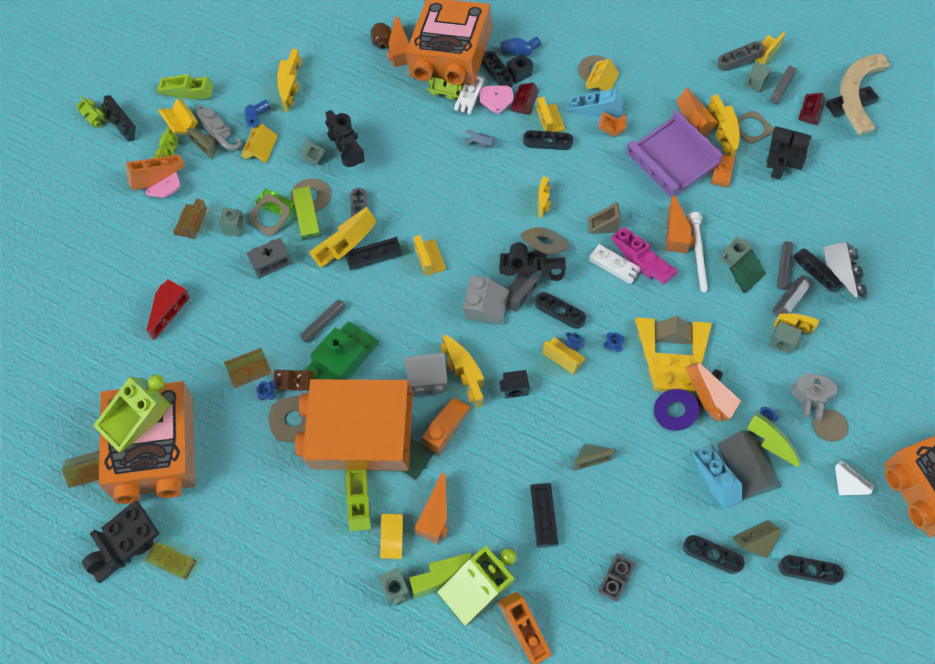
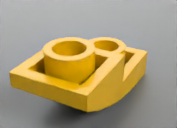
(543, 202)
(802, 322)
(391, 536)

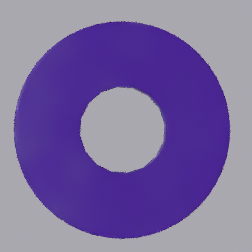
(676, 423)

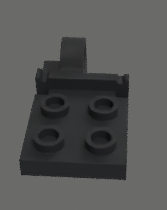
(343, 134)
(787, 149)
(525, 262)
(122, 537)

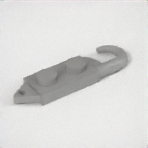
(216, 127)

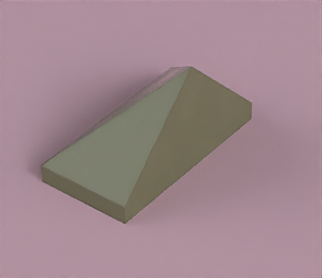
(203, 142)
(592, 455)
(759, 538)

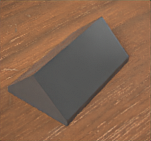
(749, 464)

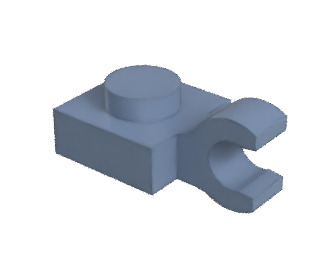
(483, 139)

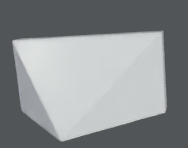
(850, 481)

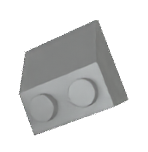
(485, 300)
(426, 373)

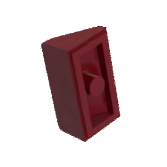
(525, 98)
(812, 108)

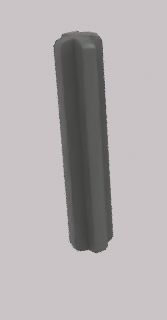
(785, 264)
(322, 320)

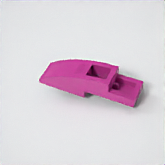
(639, 253)

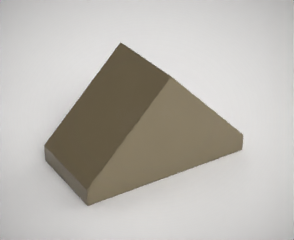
(605, 220)
(673, 331)

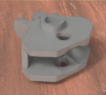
(813, 394)

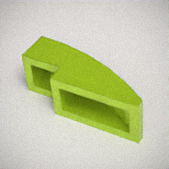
(186, 87)
(305, 212)
(774, 439)
(357, 500)
(439, 575)

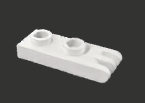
(469, 96)
(614, 264)

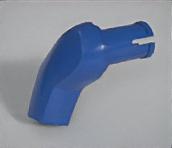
(519, 46)
(252, 112)

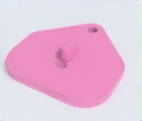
(496, 102)
(165, 187)

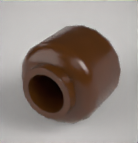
(380, 35)

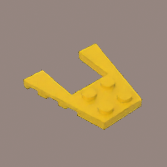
(666, 369)

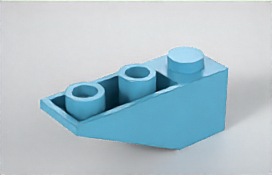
(597, 103)
(718, 476)

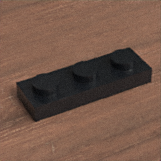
(867, 97)
(119, 118)
(373, 253)
(543, 515)

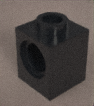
(520, 68)
(514, 384)

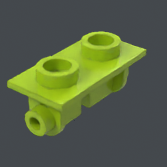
(437, 87)
(95, 115)
(167, 144)

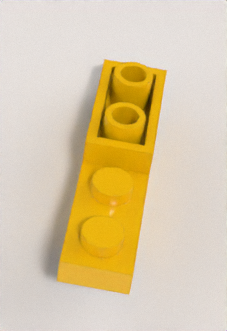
(287, 78)
(728, 126)
(345, 239)
(464, 366)

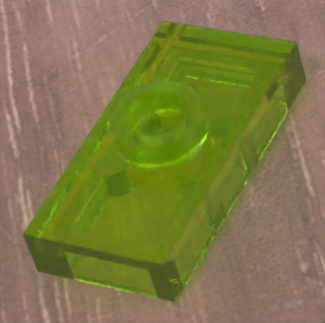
(273, 207)

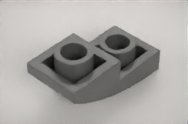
(616, 577)

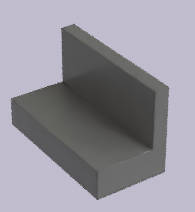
(521, 290)

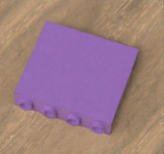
(675, 155)

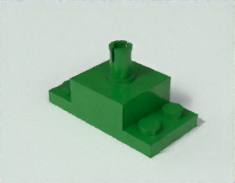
(341, 353)

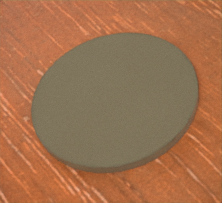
(831, 426)

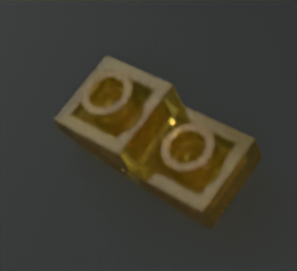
(171, 560)

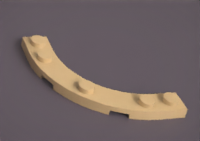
(850, 90)

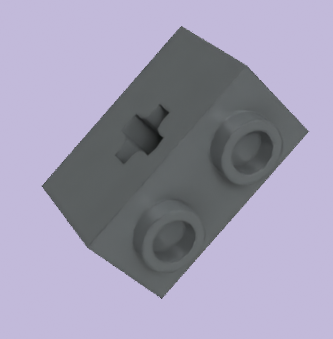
(269, 258)

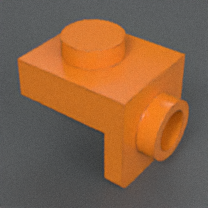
(611, 124)

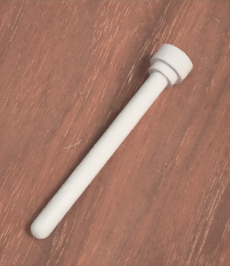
(695, 221)

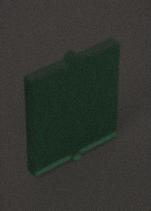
(747, 271)
(418, 459)

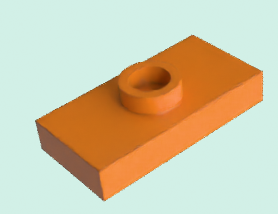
(722, 173)

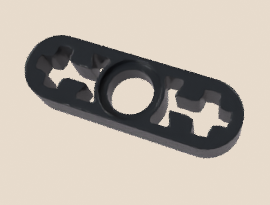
(497, 63)
(547, 134)
(817, 269)
(545, 308)
(701, 542)
(825, 578)

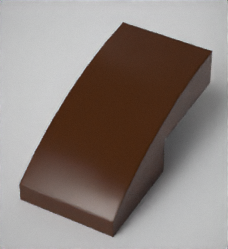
(293, 380)

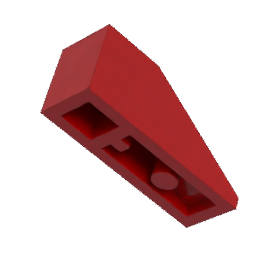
(166, 304)

